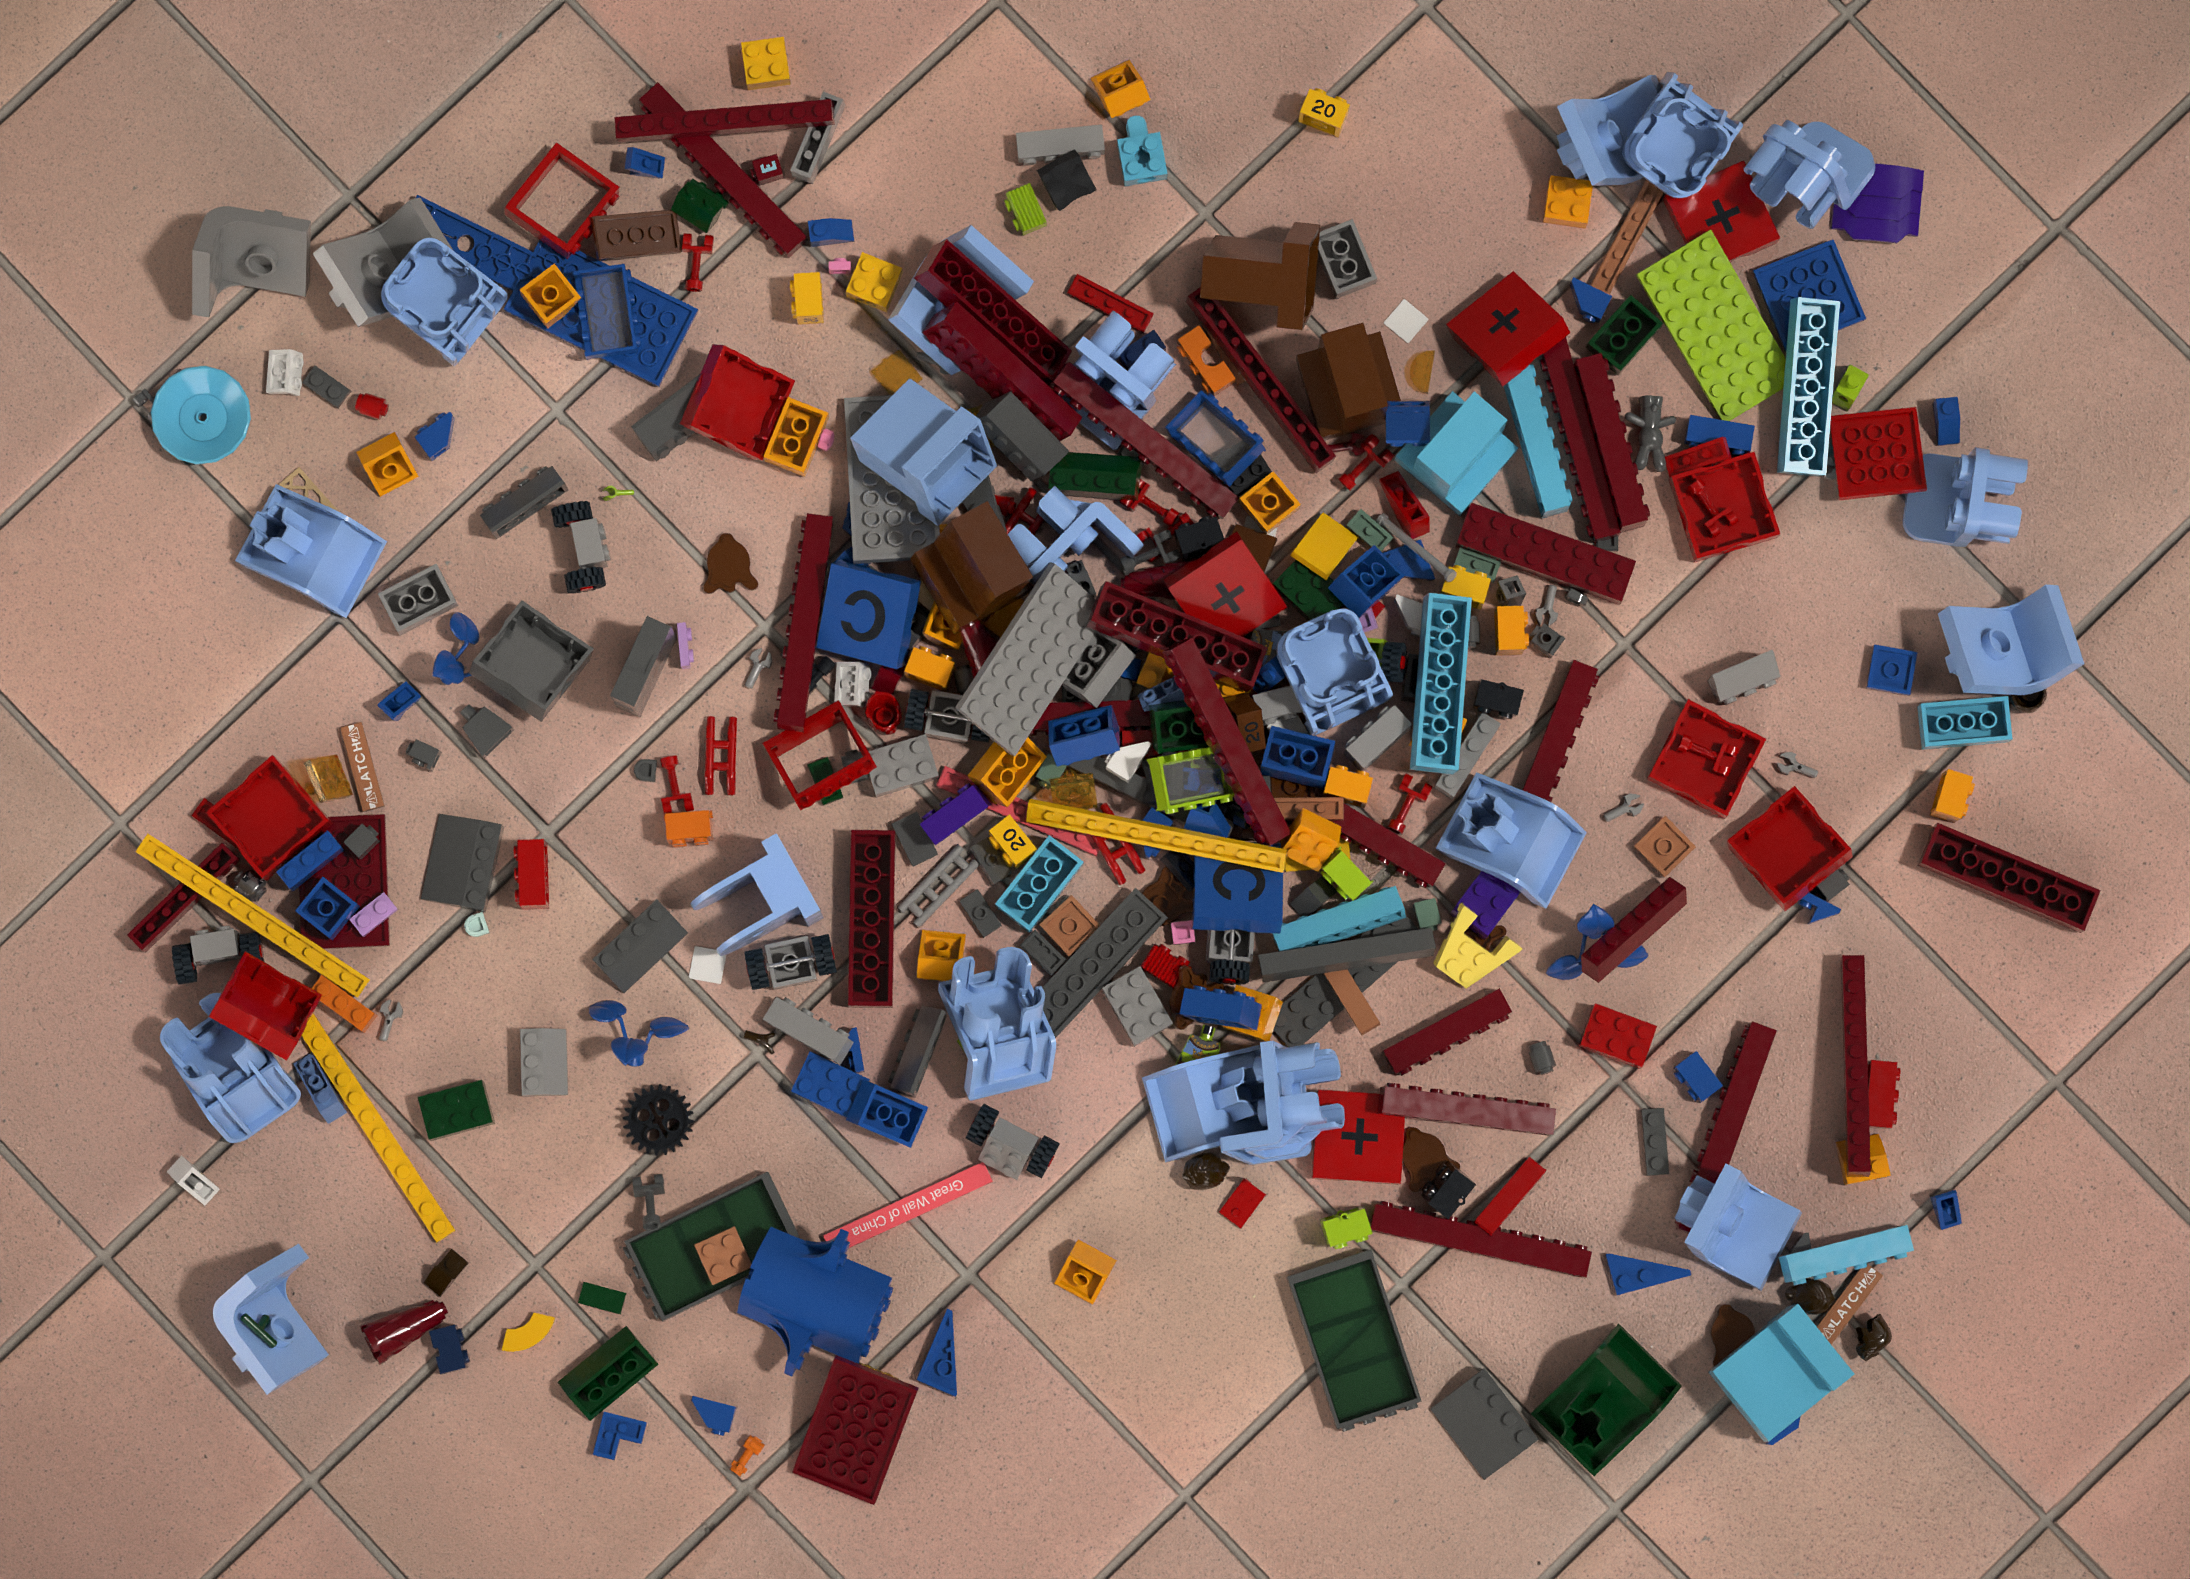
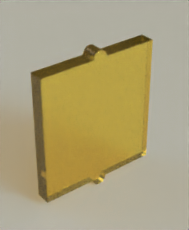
(895, 372)

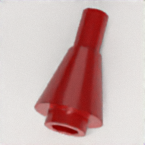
(1006, 504)

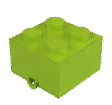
(1345, 874)
(1346, 1227)

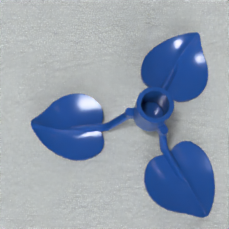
(445, 664)
(1592, 924)
(632, 1050)

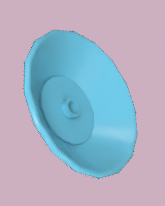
(196, 393)

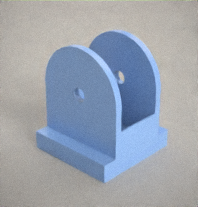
(780, 887)

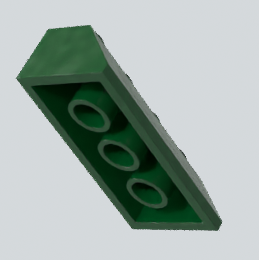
(1097, 476)
(607, 1373)

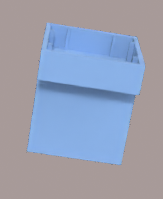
(925, 450)

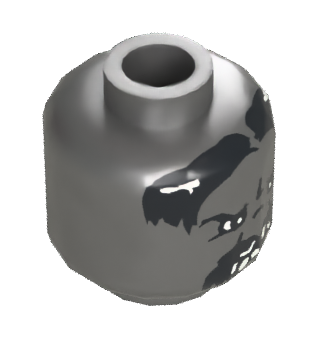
(250, 885)

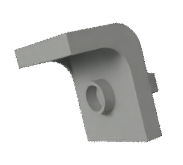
(251, 251)
(365, 261)

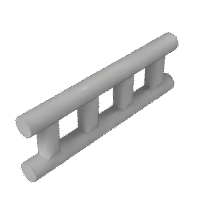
(952, 885)

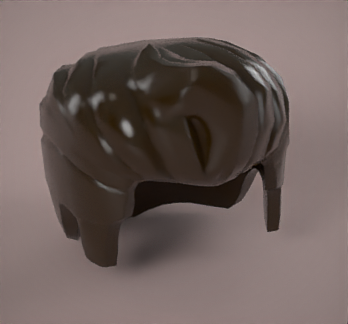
(2030, 702)
(1205, 1171)
(1812, 1296)
(1873, 1338)

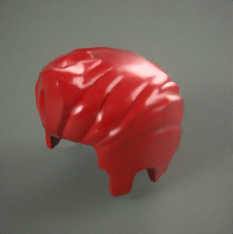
(883, 712)

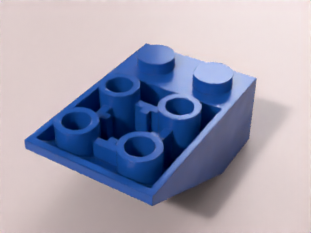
(1408, 423)

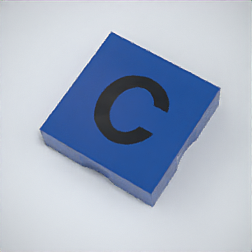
(868, 614)
(1236, 897)

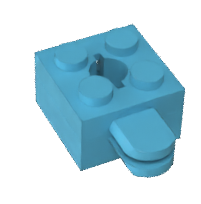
(1141, 154)

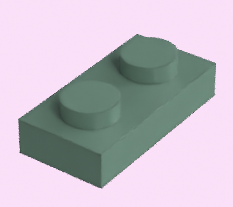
(1369, 530)
(1477, 562)

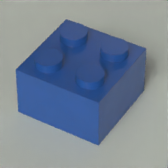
(327, 908)

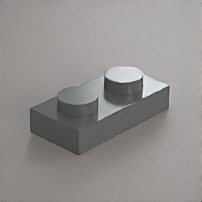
(326, 387)

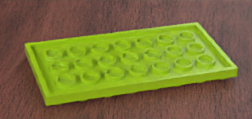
(1715, 326)

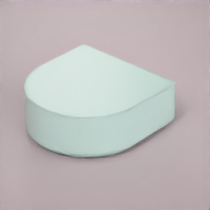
(476, 925)

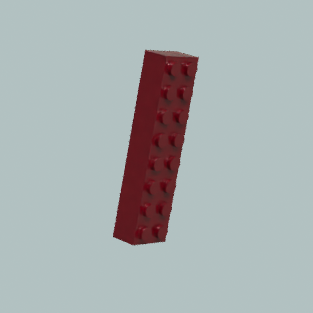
(955, 278)
(997, 368)
(1611, 442)
(1546, 553)
(1159, 627)
(2009, 878)
(872, 919)

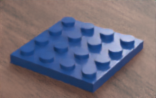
(1808, 274)

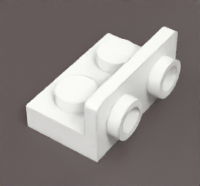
(284, 372)
(852, 683)

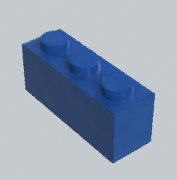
(1705, 429)
(310, 861)

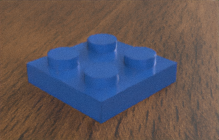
(1891, 670)

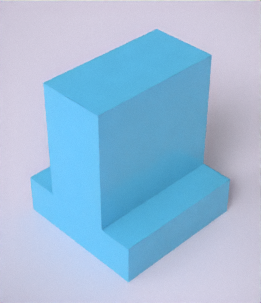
(1462, 451)
(1781, 1372)

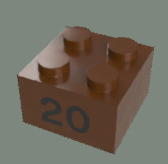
(1248, 719)

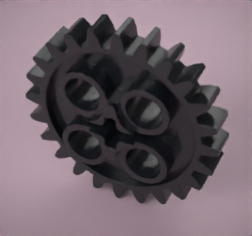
(640, 1129)

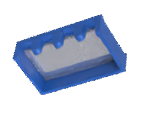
(607, 311)
(1215, 437)

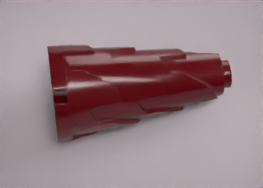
(1151, 580)
(977, 645)
(398, 1330)

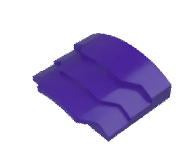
(1885, 207)

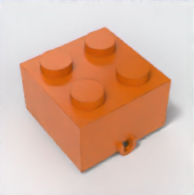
(689, 828)

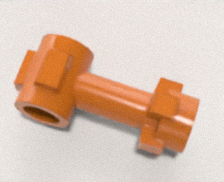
(752, 1445)

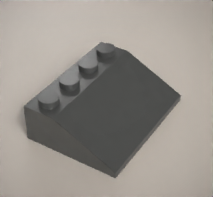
(462, 862)
(918, 1051)
(1484, 1424)

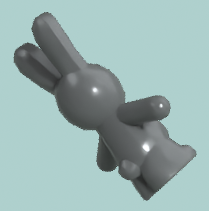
(1650, 436)

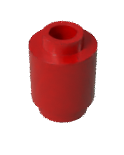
(371, 405)

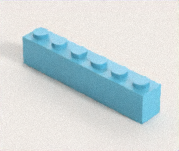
(1342, 921)
(1845, 1254)

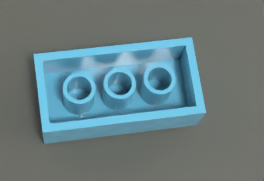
(1964, 722)
(1039, 884)

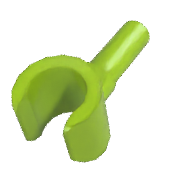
(614, 492)

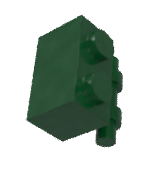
(699, 205)

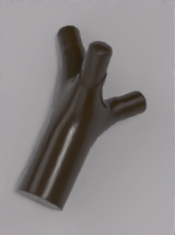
(762, 1039)

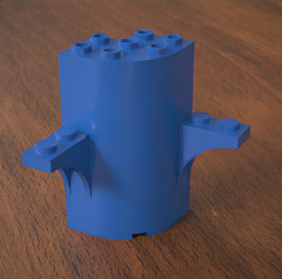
(815, 1296)

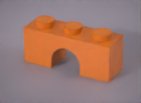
(1214, 377)
(344, 1004)

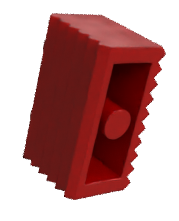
(1164, 965)

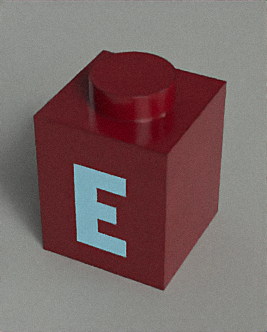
(766, 170)

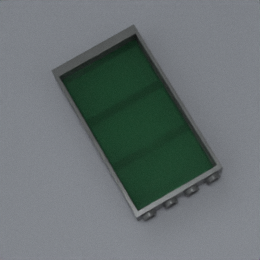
(668, 1255)
(1354, 1340)

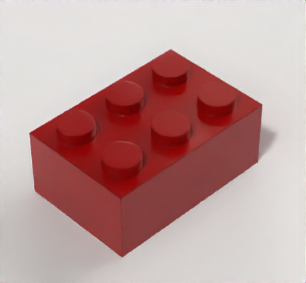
(532, 874)
(1617, 1036)

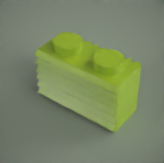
(1025, 209)

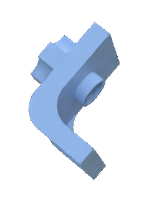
(1599, 129)
(919, 305)
(311, 549)
(2012, 646)
(1513, 837)
(1205, 1101)
(1736, 1225)
(261, 1294)

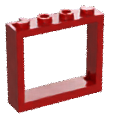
(585, 230)
(813, 726)

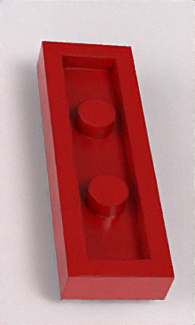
(1698, 456)

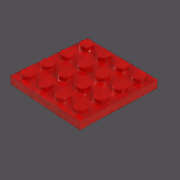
(1877, 453)

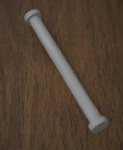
(1449, 574)

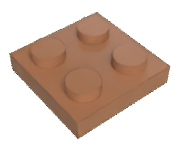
(1664, 846)
(1069, 925)
(723, 1255)

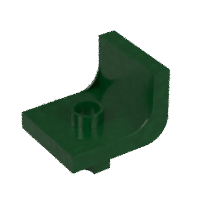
(1607, 1400)

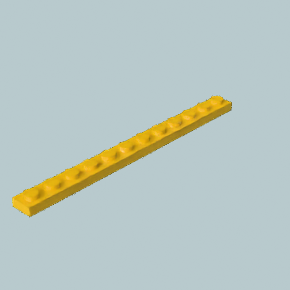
(1156, 835)
(252, 915)
(377, 1130)

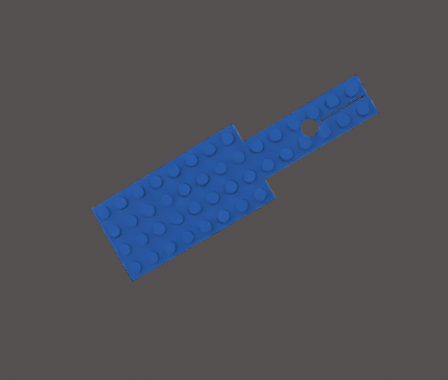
(661, 318)

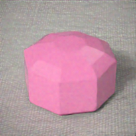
(826, 440)

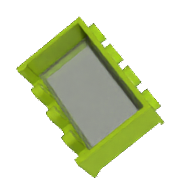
(1188, 780)

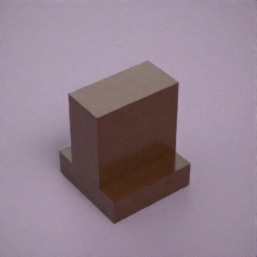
(1266, 272)
(1348, 381)
(972, 568)

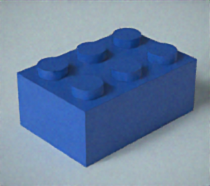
(1366, 581)
(1084, 735)
(1297, 757)
(1221, 1008)
(827, 1084)
(887, 1113)

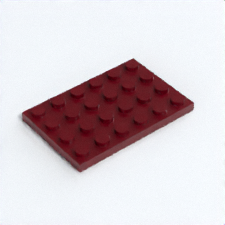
(356, 878)
(855, 1430)

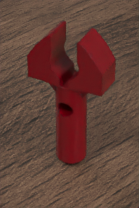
(1338, 447)

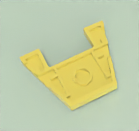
(1465, 958)

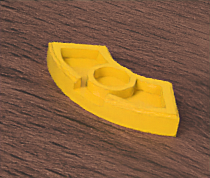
(529, 1334)

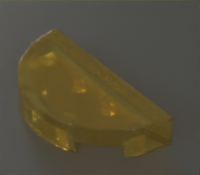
(1421, 370)

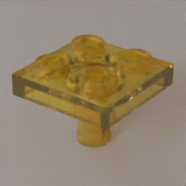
(327, 779)
(1074, 790)

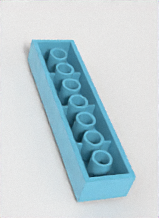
(1808, 386)
(1537, 444)
(1440, 683)

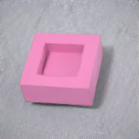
(840, 266)
(1182, 932)

